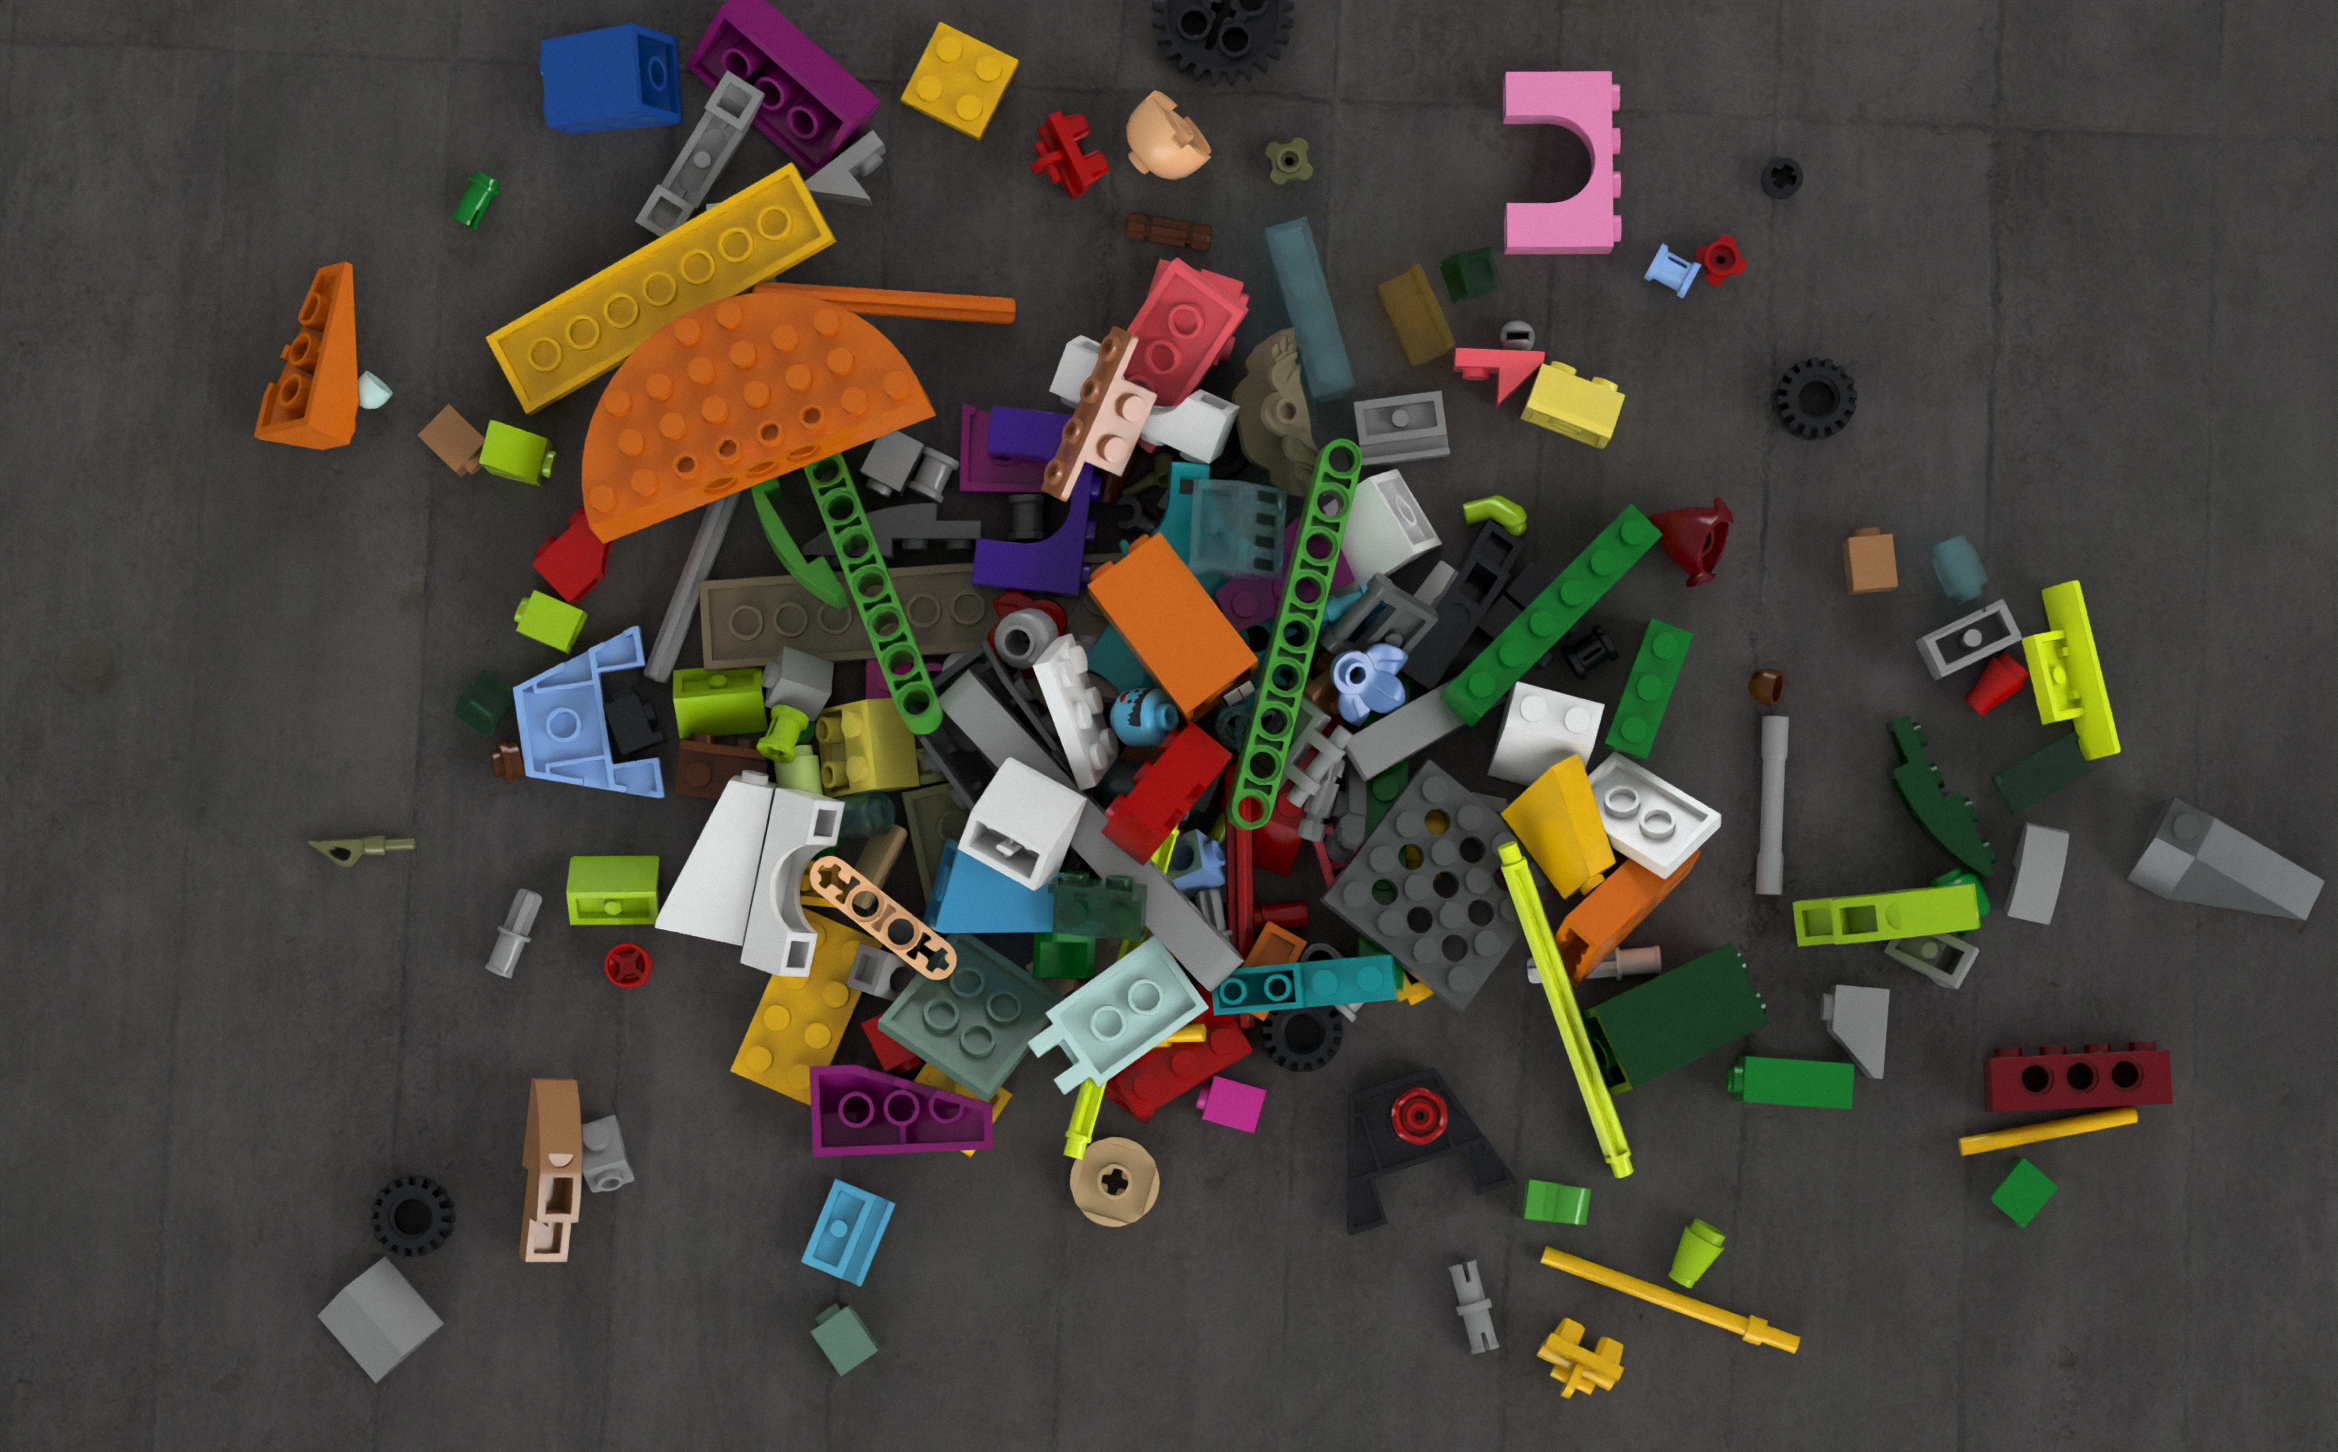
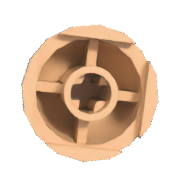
(1164, 140)

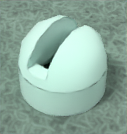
(372, 391)

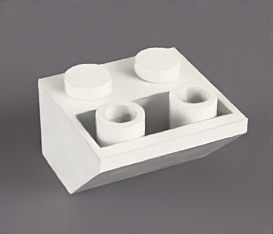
(1023, 824)

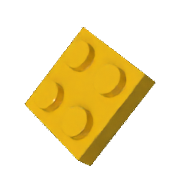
(959, 81)

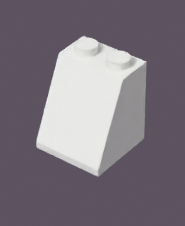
(1382, 529)
(1540, 731)

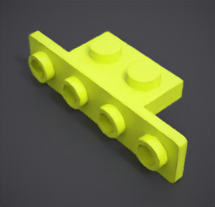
(2069, 673)

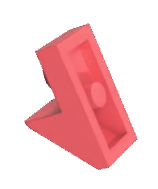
(1510, 366)

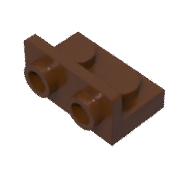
(707, 767)

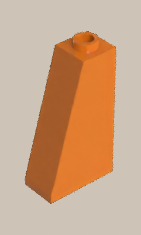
(1612, 914)

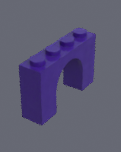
(1055, 564)

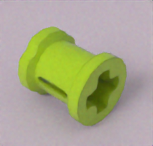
(783, 734)

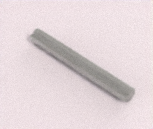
(687, 591)

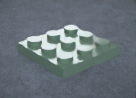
(974, 1019)

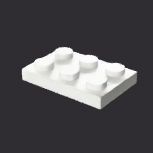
(1076, 711)
(1649, 816)

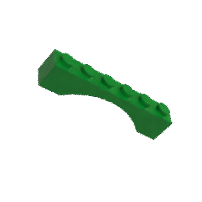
(1551, 615)

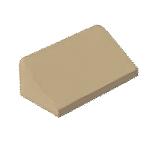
(877, 863)

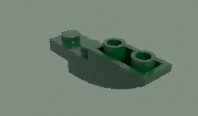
(1944, 820)

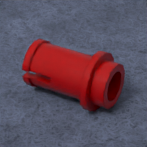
(1284, 914)

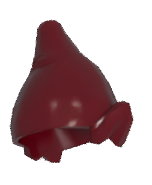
(1694, 538)

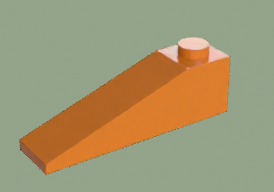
(319, 384)

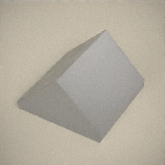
(380, 1319)

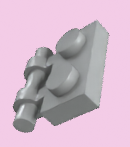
(1306, 732)

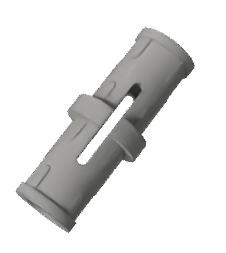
(1474, 1306)

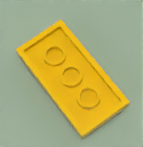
(804, 1017)

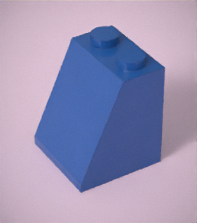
(611, 80)

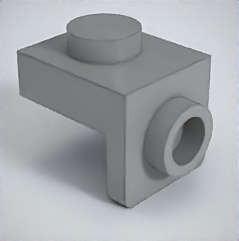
(604, 1155)

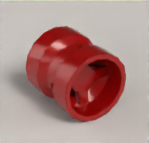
(622, 962)

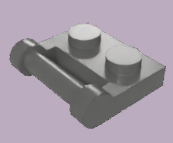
(1399, 624)

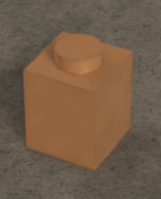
(454, 441)
(1869, 562)

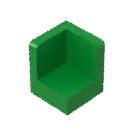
(1063, 956)
(2022, 1192)

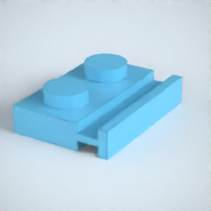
(848, 1232)

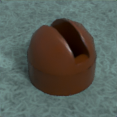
(1767, 686)

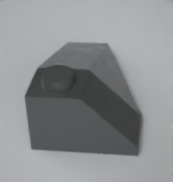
(2214, 865)

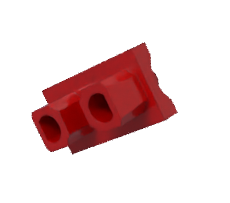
(1062, 157)

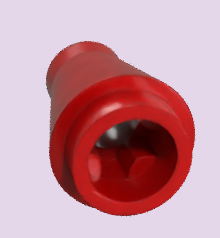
(1997, 683)

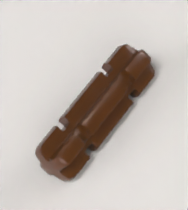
(1168, 231)

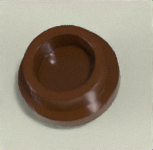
(506, 761)

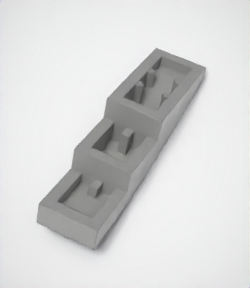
(1404, 733)

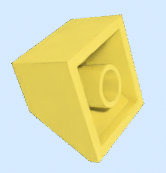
(1573, 405)

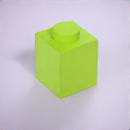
(550, 621)

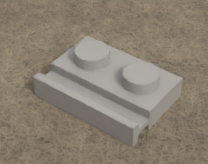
(1401, 428)

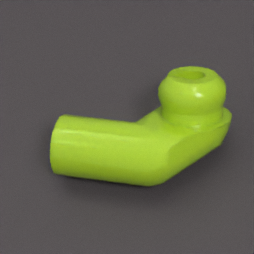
(1500, 510)

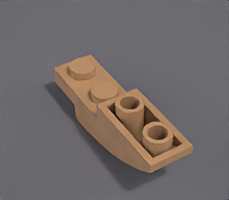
(554, 1169)

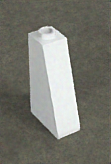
(722, 871)

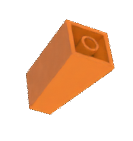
(1172, 627)

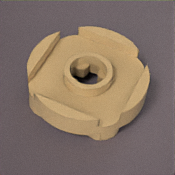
(1128, 1203)

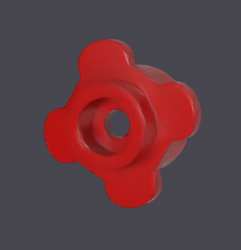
(1725, 248)

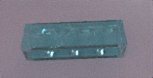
(1309, 310)

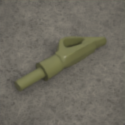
(369, 845)

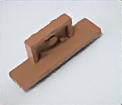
(1104, 420)

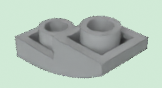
(2038, 873)

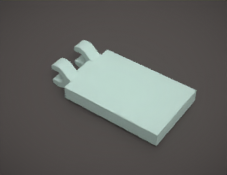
(1120, 1015)

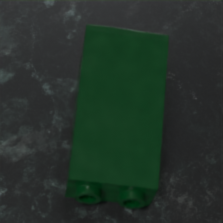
(1673, 1018)

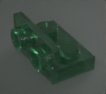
(1099, 907)

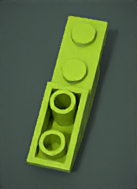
(1886, 915)

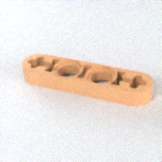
(886, 913)

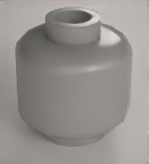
(1024, 637)

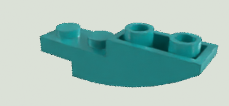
(1306, 985)

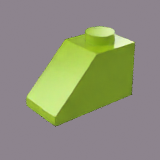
(517, 454)

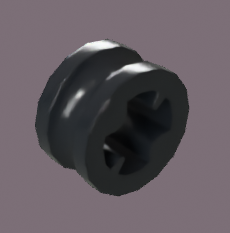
(1775, 166)

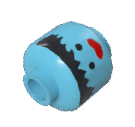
(1143, 716)

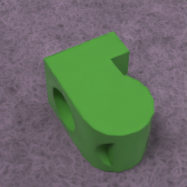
(1555, 1202)

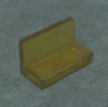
(1416, 316)

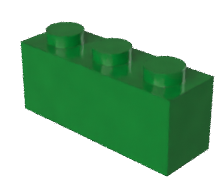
(1646, 690)

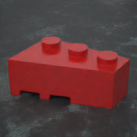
(1164, 792)

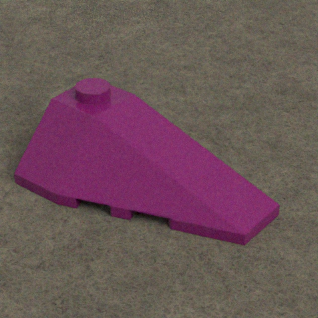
(884, 1114)

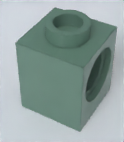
(844, 1338)

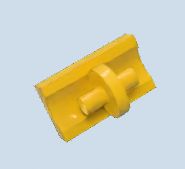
(1578, 1366)

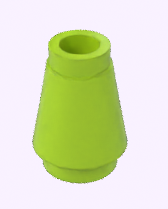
(1696, 1252)

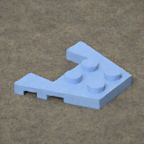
(567, 727)

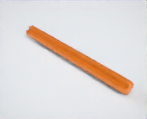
(904, 303)

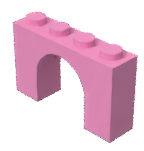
(1585, 106)

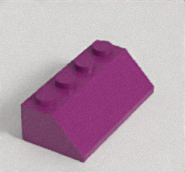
(809, 101)

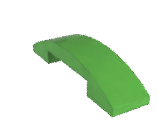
(814, 576)

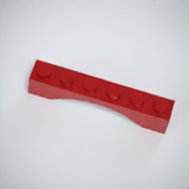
(573, 560)

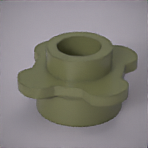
(1285, 173)

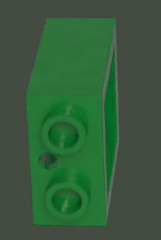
(1791, 1082)

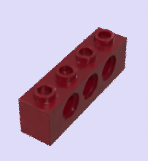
(2148, 1083)

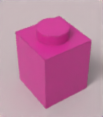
(1231, 1103)

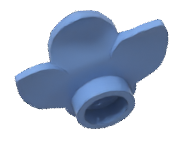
(1374, 683)

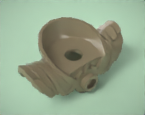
(1275, 416)

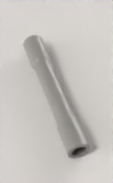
(1770, 856)

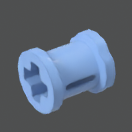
(1672, 271)

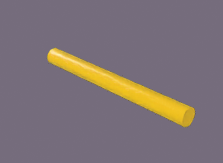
(2047, 1130)

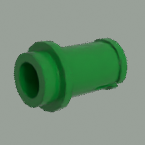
(475, 199)

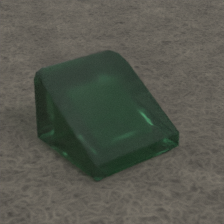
(1471, 275)
(485, 704)

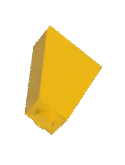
(1563, 828)

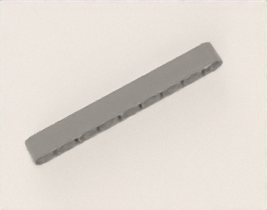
(1168, 910)

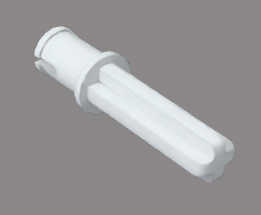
(1617, 964)

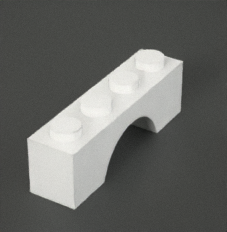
(1194, 427)
(777, 930)

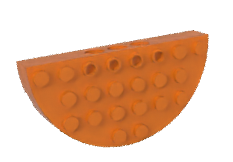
(736, 402)

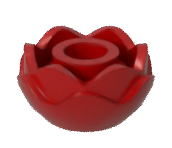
(1423, 1130)

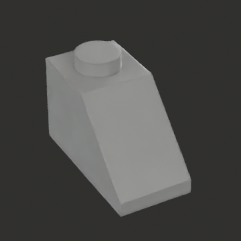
(1858, 1024)

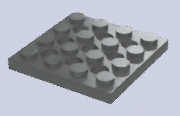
(1387, 925)

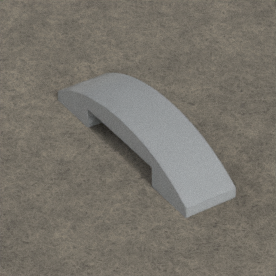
(703, 156)

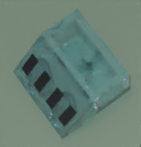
(1237, 530)

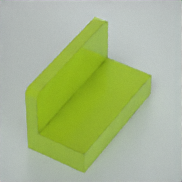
(719, 701)
(613, 890)

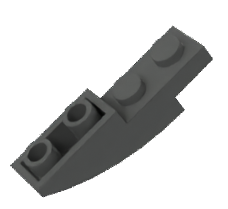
(906, 524)

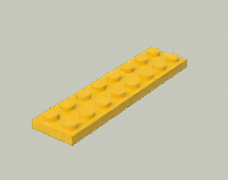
(695, 264)

